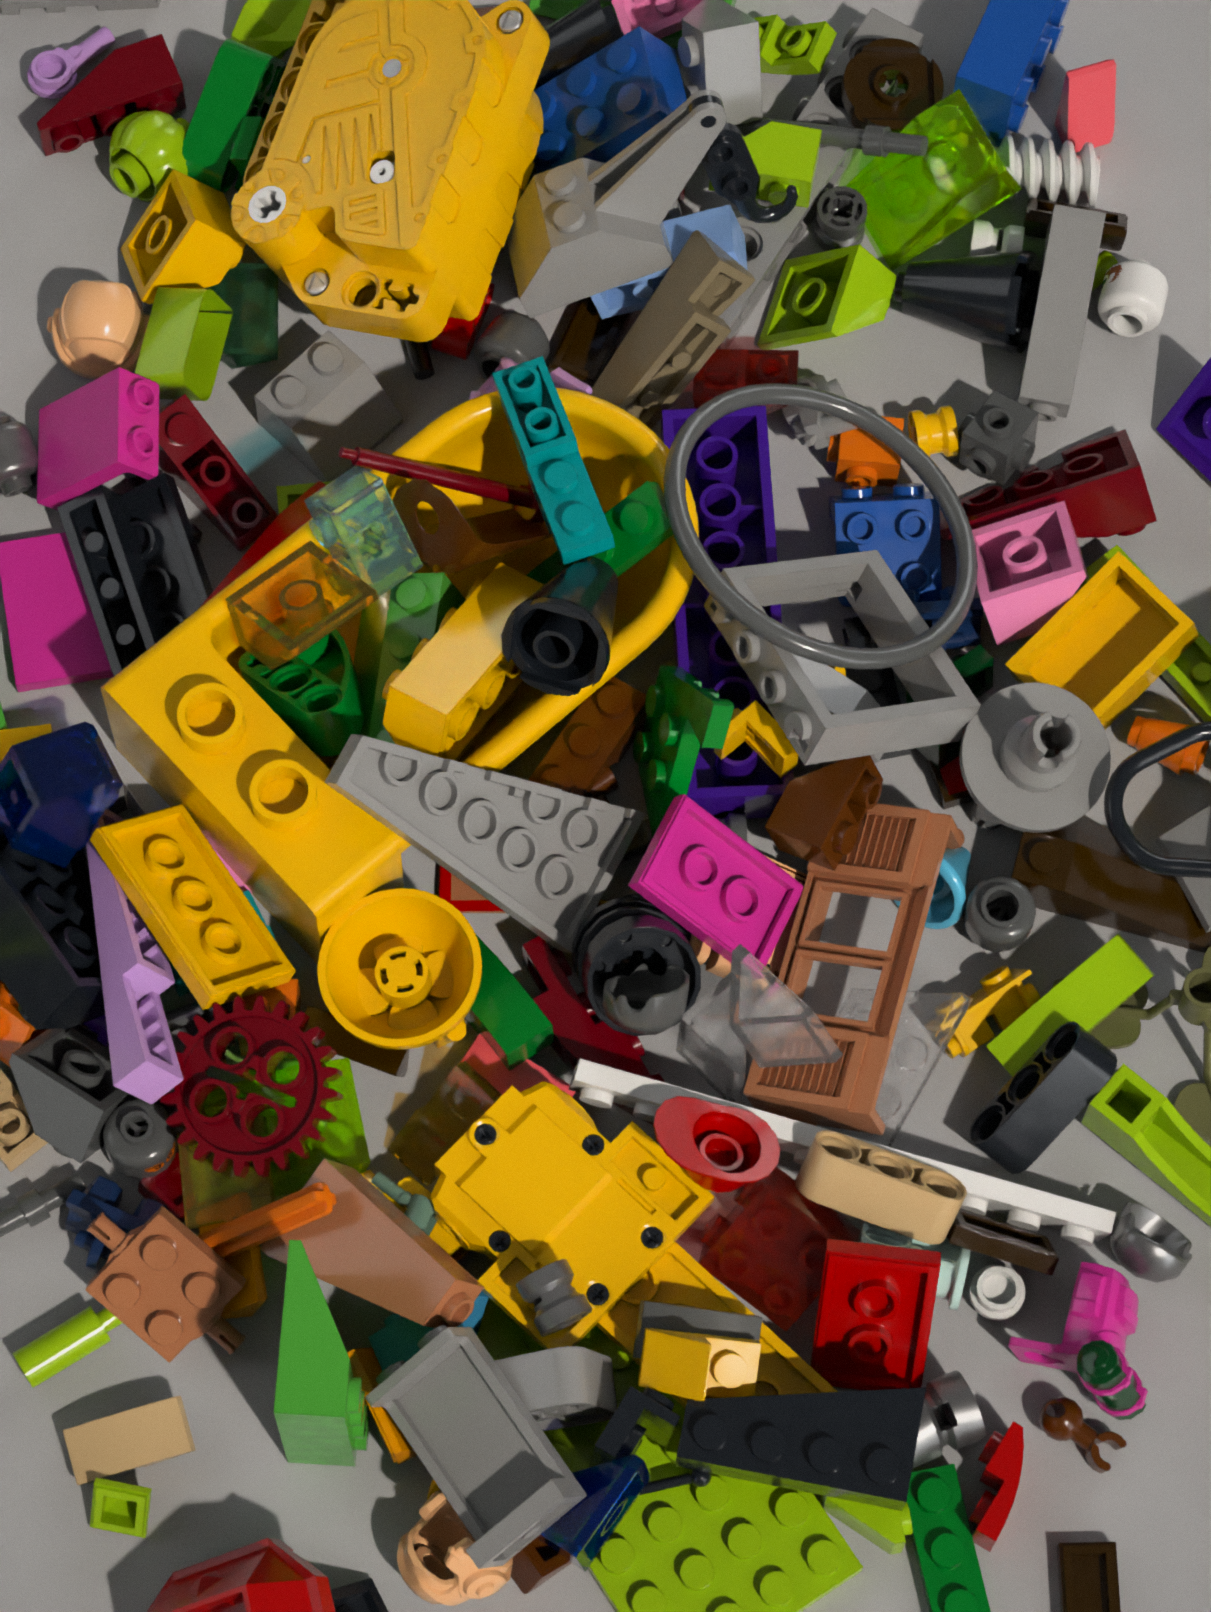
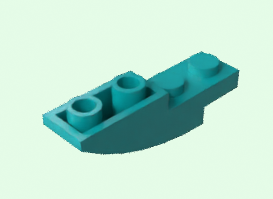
(553, 461)

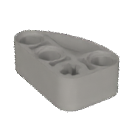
(563, 1385)

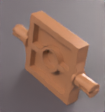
(165, 1284)

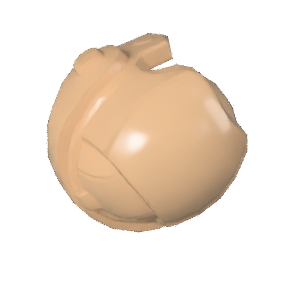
(98, 328)
(436, 1559)

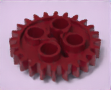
(269, 1042)

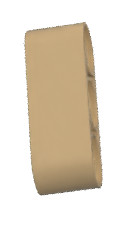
(880, 1187)

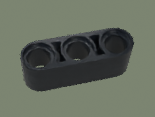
(1043, 1097)

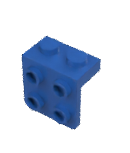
(899, 526)

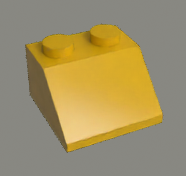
(182, 239)

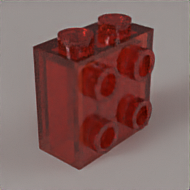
(773, 1247)

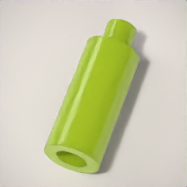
(65, 1344)

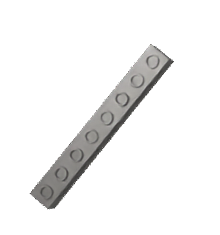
(774, 241)

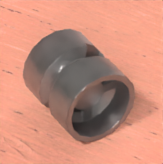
(959, 1413)

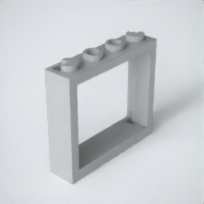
(940, 694)

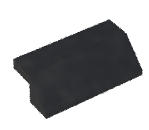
(135, 564)

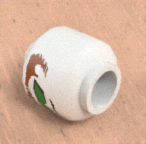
(1132, 298)

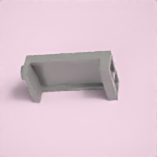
(477, 1443)

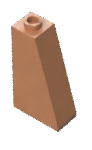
(380, 1253)

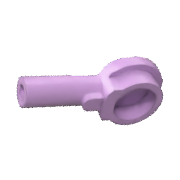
(54, 71)

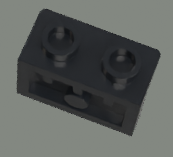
(636, 1416)

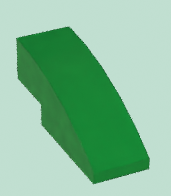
(507, 1014)

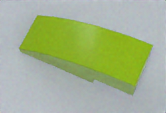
(1083, 997)

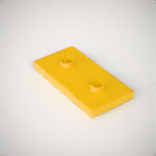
(192, 906)

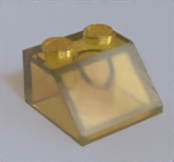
(296, 605)

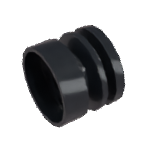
(614, 933)

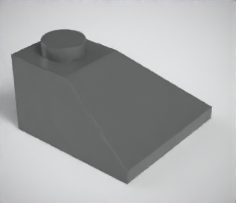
(67, 1089)

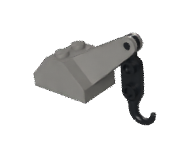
(603, 222)

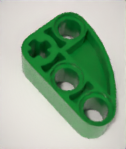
(236, 87)
(313, 693)

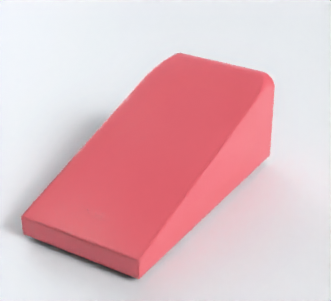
(1088, 105)

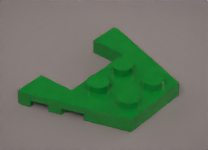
(676, 724)

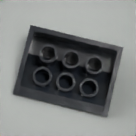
(49, 939)

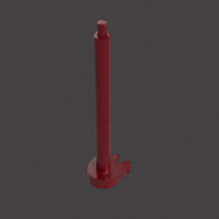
(521, 497)

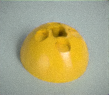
(381, 949)

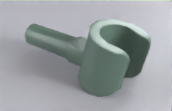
(419, 1207)

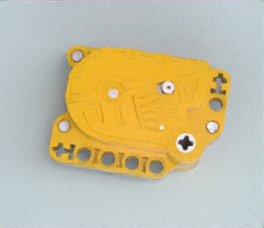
(395, 160)

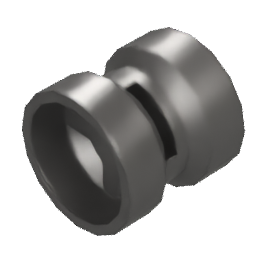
(840, 218)
(554, 1298)

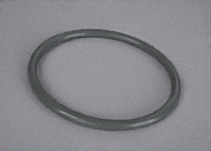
(757, 620)

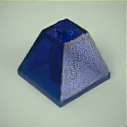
(590, 1523)

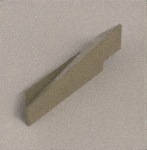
(674, 331)

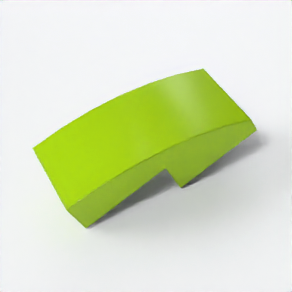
(793, 48)

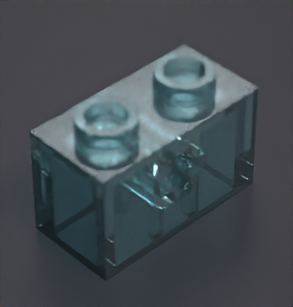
(363, 529)

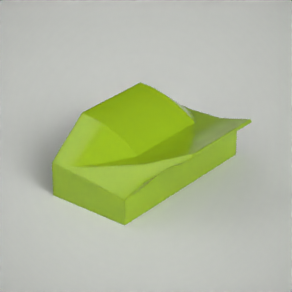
(270, 24)

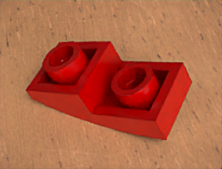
(1003, 1472)

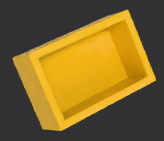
(1107, 641)

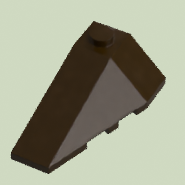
(1090, 879)

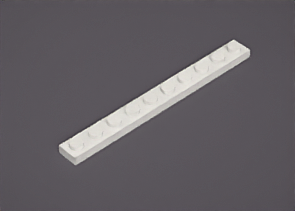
(1024, 1205)

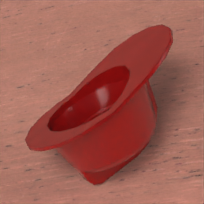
(716, 1142)

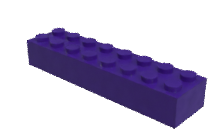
(737, 528)

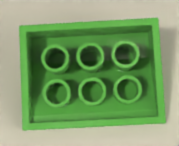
(316, 1396)

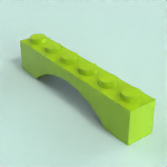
(1153, 1138)

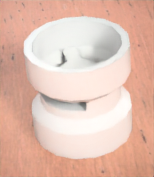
(986, 238)

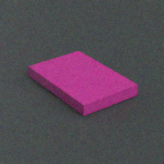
(49, 615)
(715, 883)

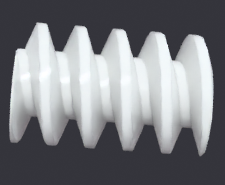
(1053, 170)

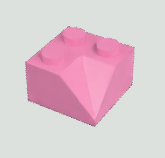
(1027, 570)

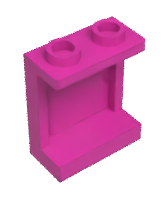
(97, 436)

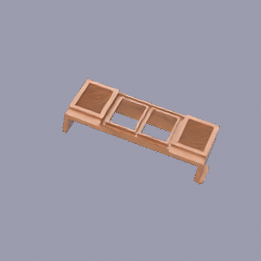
(892, 859)

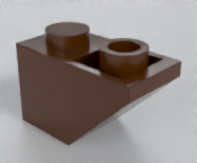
(823, 810)

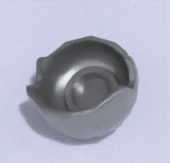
(1148, 1244)

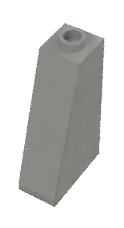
(1060, 310)

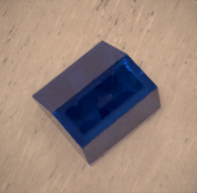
(56, 792)

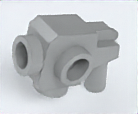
(814, 426)

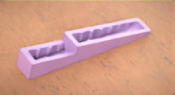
(132, 979)

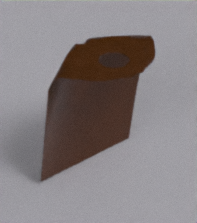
(457, 541)

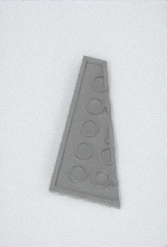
(508, 838)

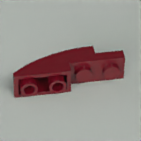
(574, 1018)

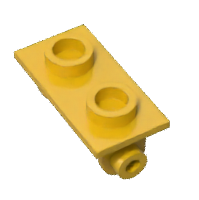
(1001, 997)

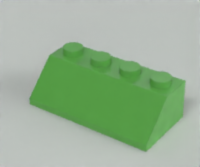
(391, 633)

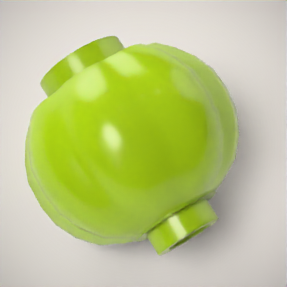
(146, 151)

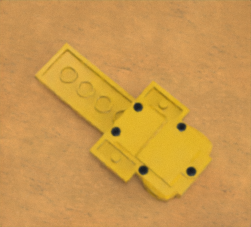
(548, 1187)

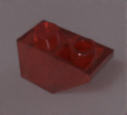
(742, 367)

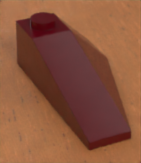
(1096, 481)

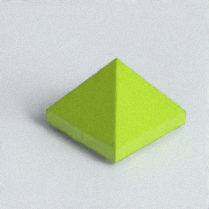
(120, 1507)

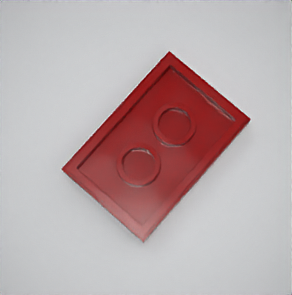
(874, 1315)

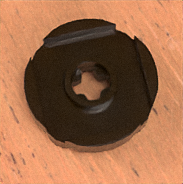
(895, 61)

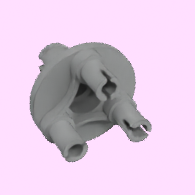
(1007, 764)

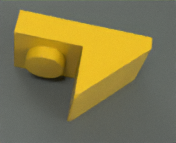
(698, 1364)

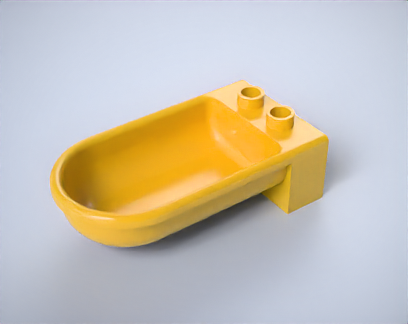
(259, 788)

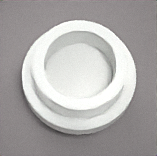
(997, 1292)

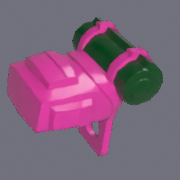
(1094, 1341)

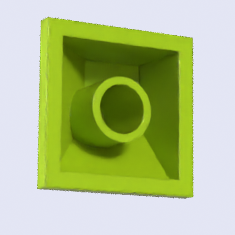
(827, 297)

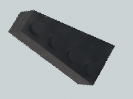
(815, 1443)

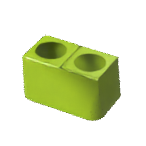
(183, 344)

